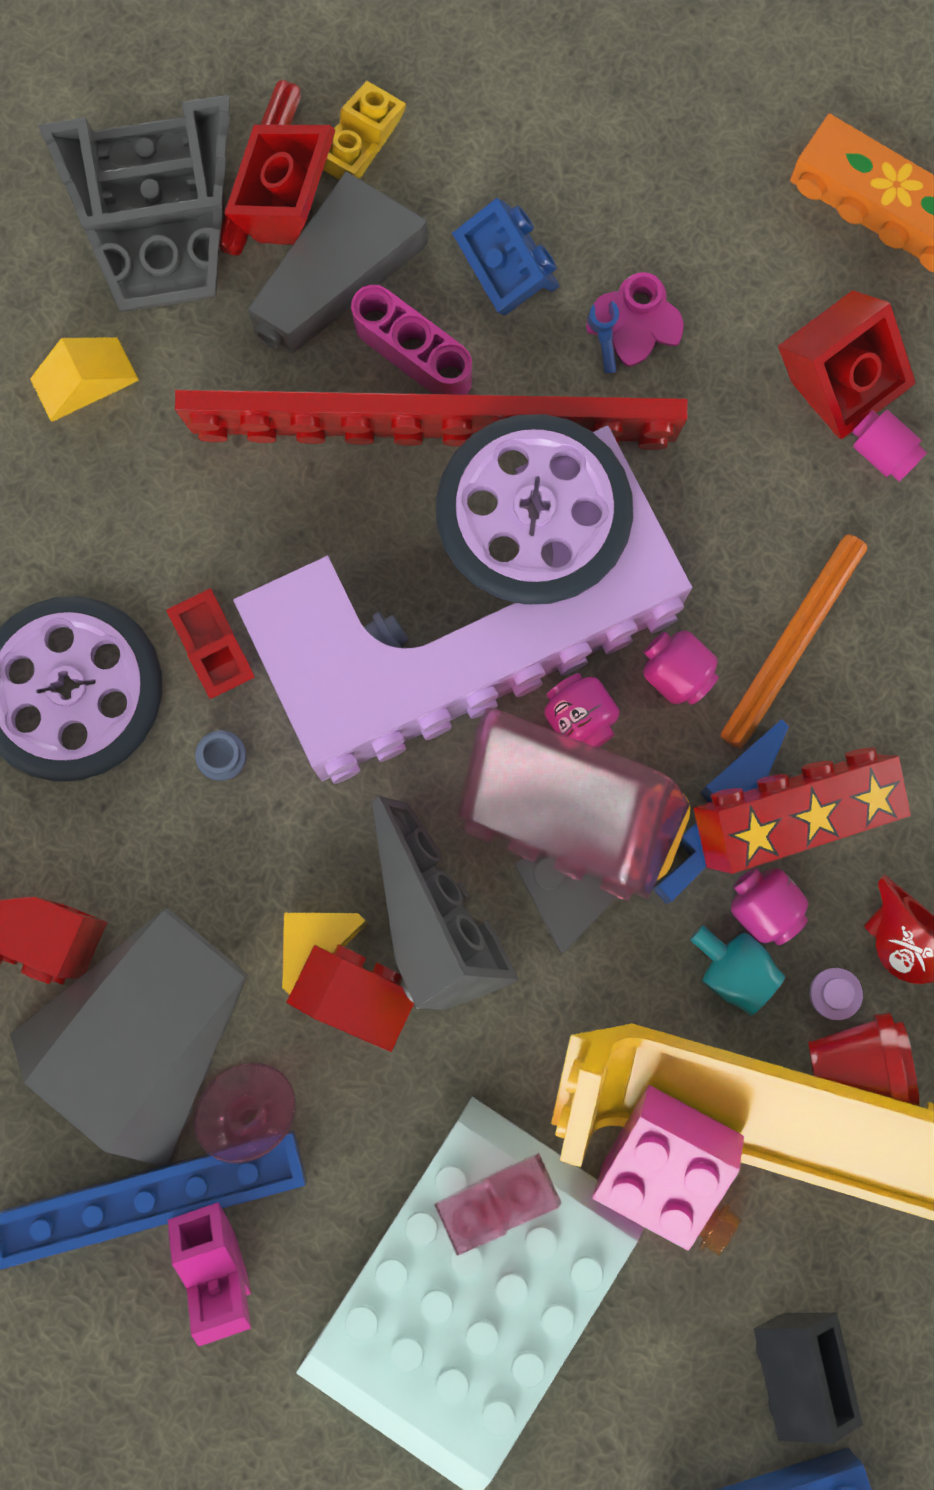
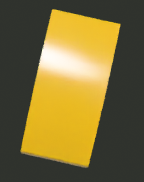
(362, 131)

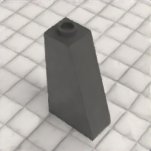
(347, 245)

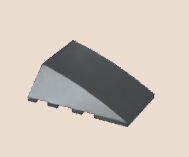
(150, 200)
(133, 1039)

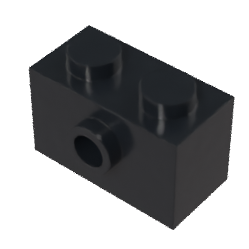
(808, 1377)

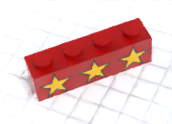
(801, 811)

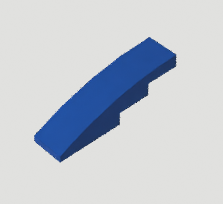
(742, 773)

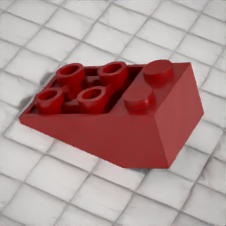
(48, 938)

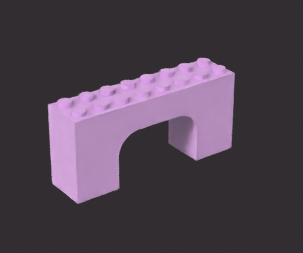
(368, 698)

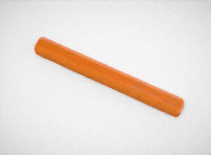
(793, 641)

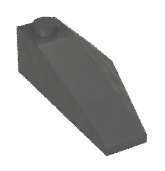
(433, 935)

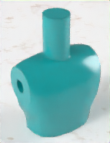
(739, 971)

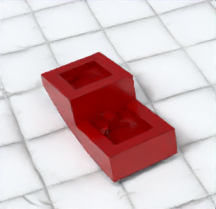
(210, 643)

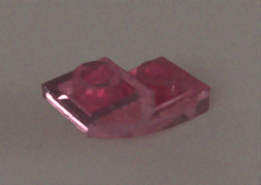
(497, 1204)

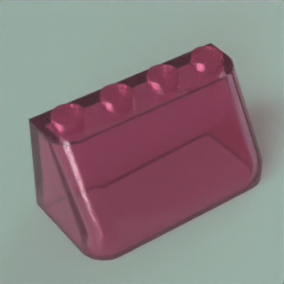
(570, 804)

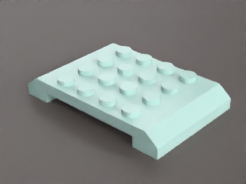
(466, 1345)

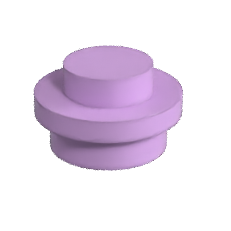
(836, 994)

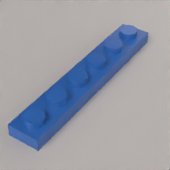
(143, 1202)

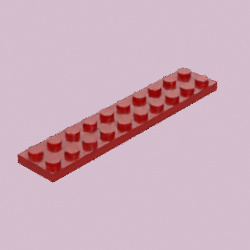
(414, 416)

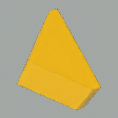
(81, 373)
(311, 929)

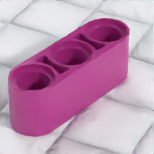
(406, 323)

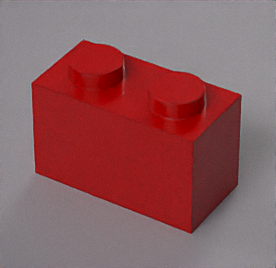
(352, 998)

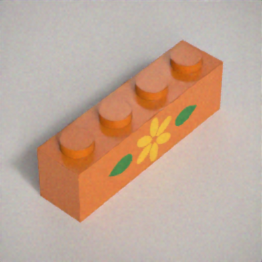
(870, 187)

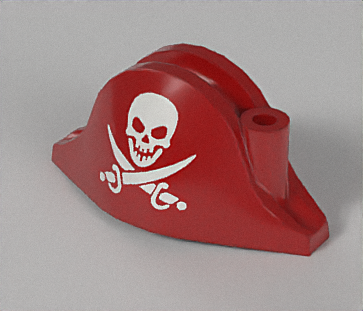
(903, 934)

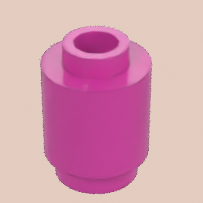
(888, 444)

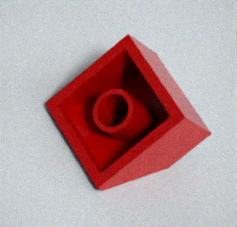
(279, 180)
(849, 361)

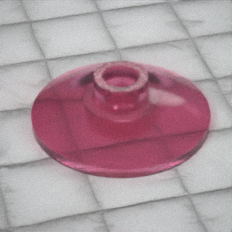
(232, 1100)

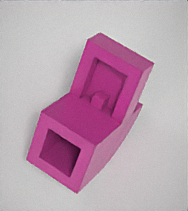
(212, 1271)

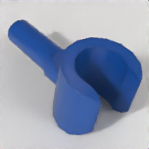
(605, 335)

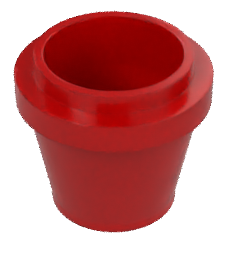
(869, 1058)

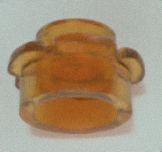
(719, 1230)

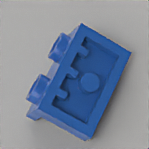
(505, 255)

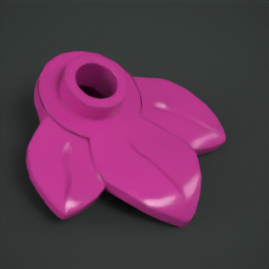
(638, 323)

